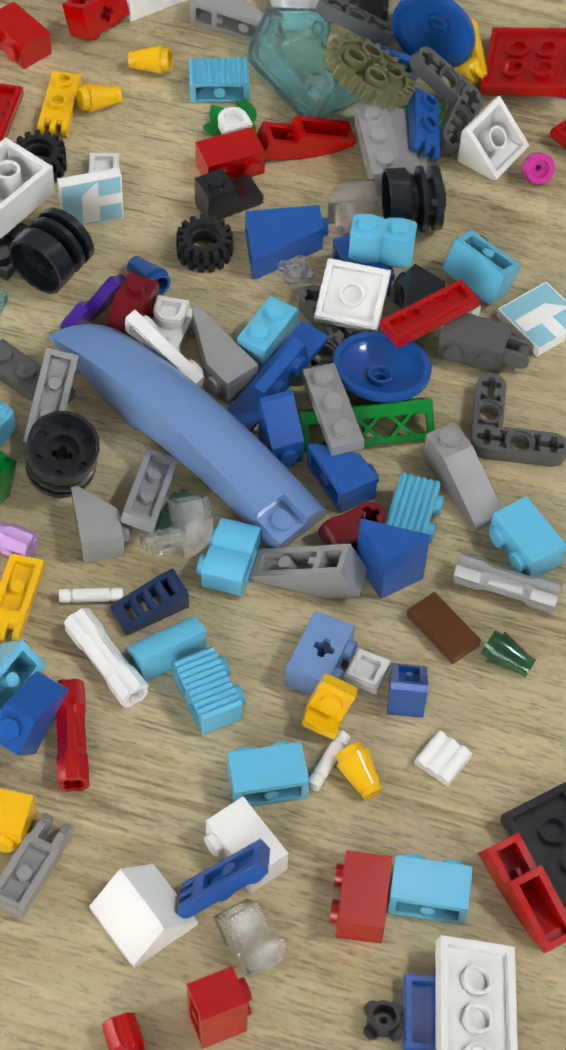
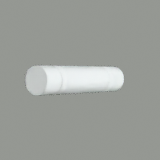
(90, 595)
(328, 760)

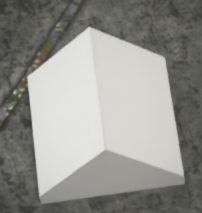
(491, 141)
(140, 912)

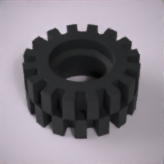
(46, 146)
(204, 256)

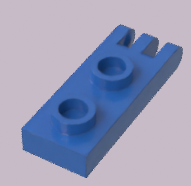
(424, 125)
(224, 879)

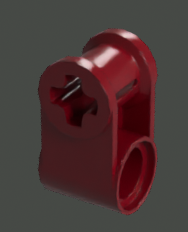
(345, 527)

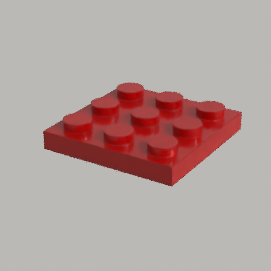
(525, 62)

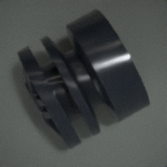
(418, 199)
(51, 250)
(64, 436)

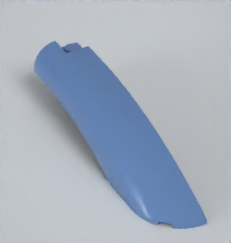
(194, 430)

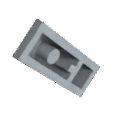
(226, 16)
(224, 362)
(461, 474)
(313, 570)

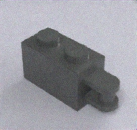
(483, 344)

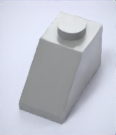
(98, 527)

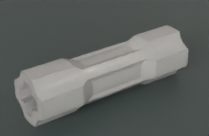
(531, 590)

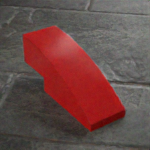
(305, 138)
(527, 891)

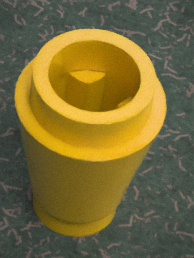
(151, 59)
(97, 96)
(359, 769)

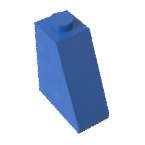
(282, 235)

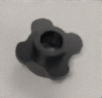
(383, 1009)

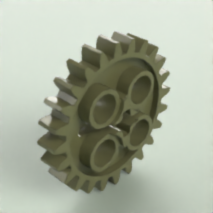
(369, 71)

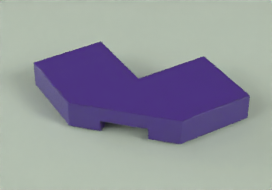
(86, 311)

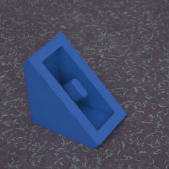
(407, 690)

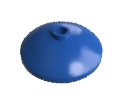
(434, 25)
(380, 371)

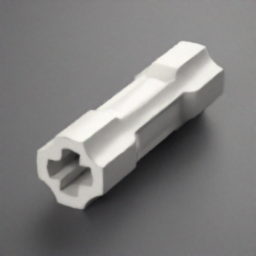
(120, 676)

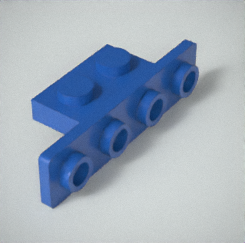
(278, 372)

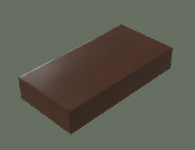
(443, 627)

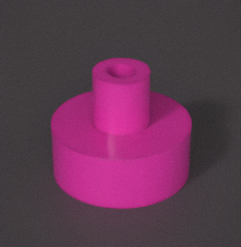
(538, 167)

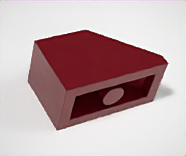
(133, 294)

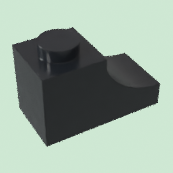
(225, 195)
(415, 285)

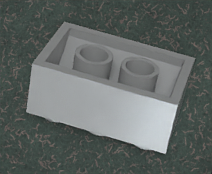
(384, 141)

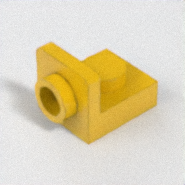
(328, 705)

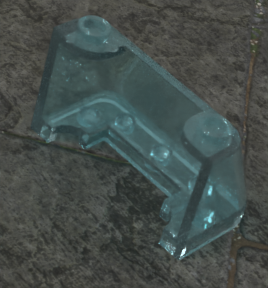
(290, 58)

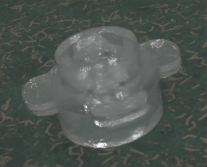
(295, 271)

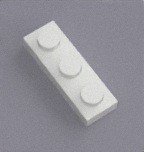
(145, 332)

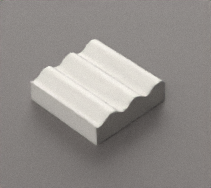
(443, 758)

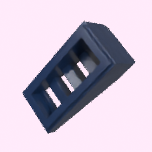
(156, 587)

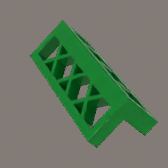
(377, 410)

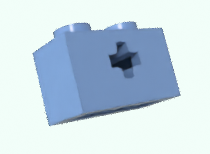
(321, 638)

